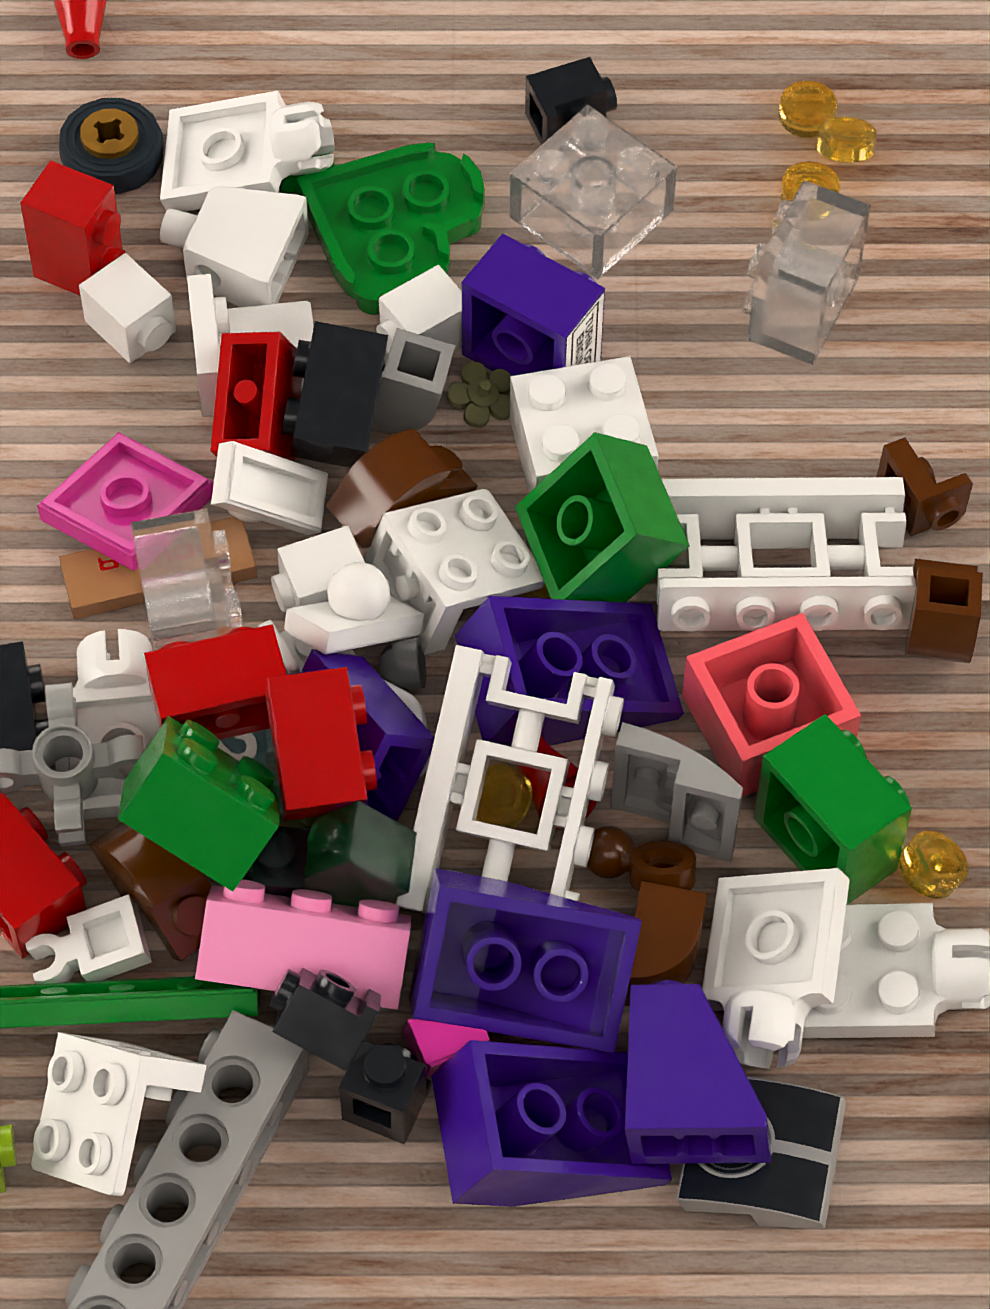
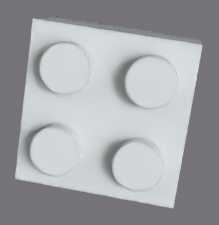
(566, 405)

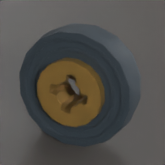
(112, 142)

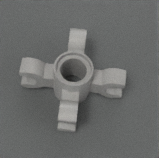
(62, 740)

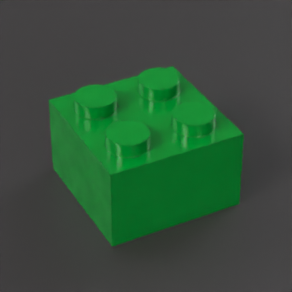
(602, 522)
(201, 801)
(832, 806)

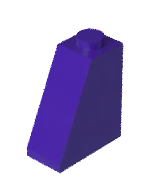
(392, 732)
(686, 1084)

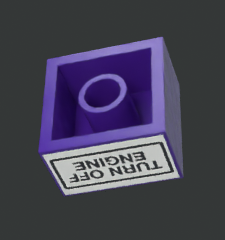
(529, 311)

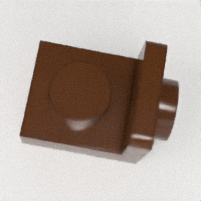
(925, 502)

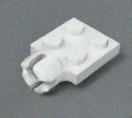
(241, 145)
(111, 703)
(774, 958)
(901, 974)

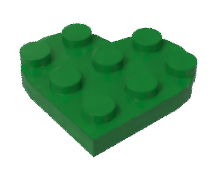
(392, 216)

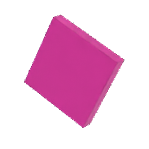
(119, 487)

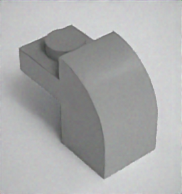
(411, 382)

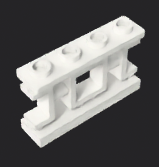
(787, 516)
(455, 783)

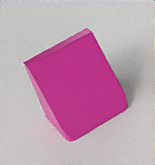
(437, 1042)

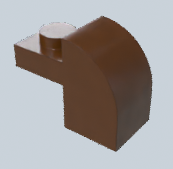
(396, 476)
(944, 611)
(160, 882)
(667, 935)

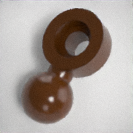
(652, 862)

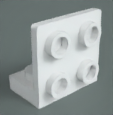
(212, 318)
(451, 559)
(97, 1106)

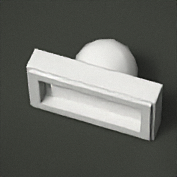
(269, 488)
(356, 613)

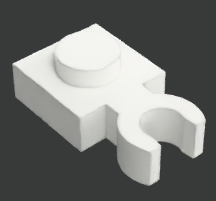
(100, 945)

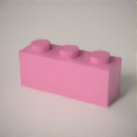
(259, 936)

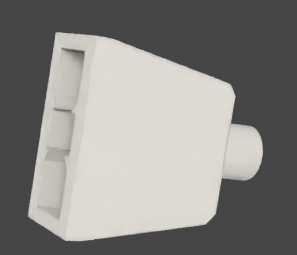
(243, 240)

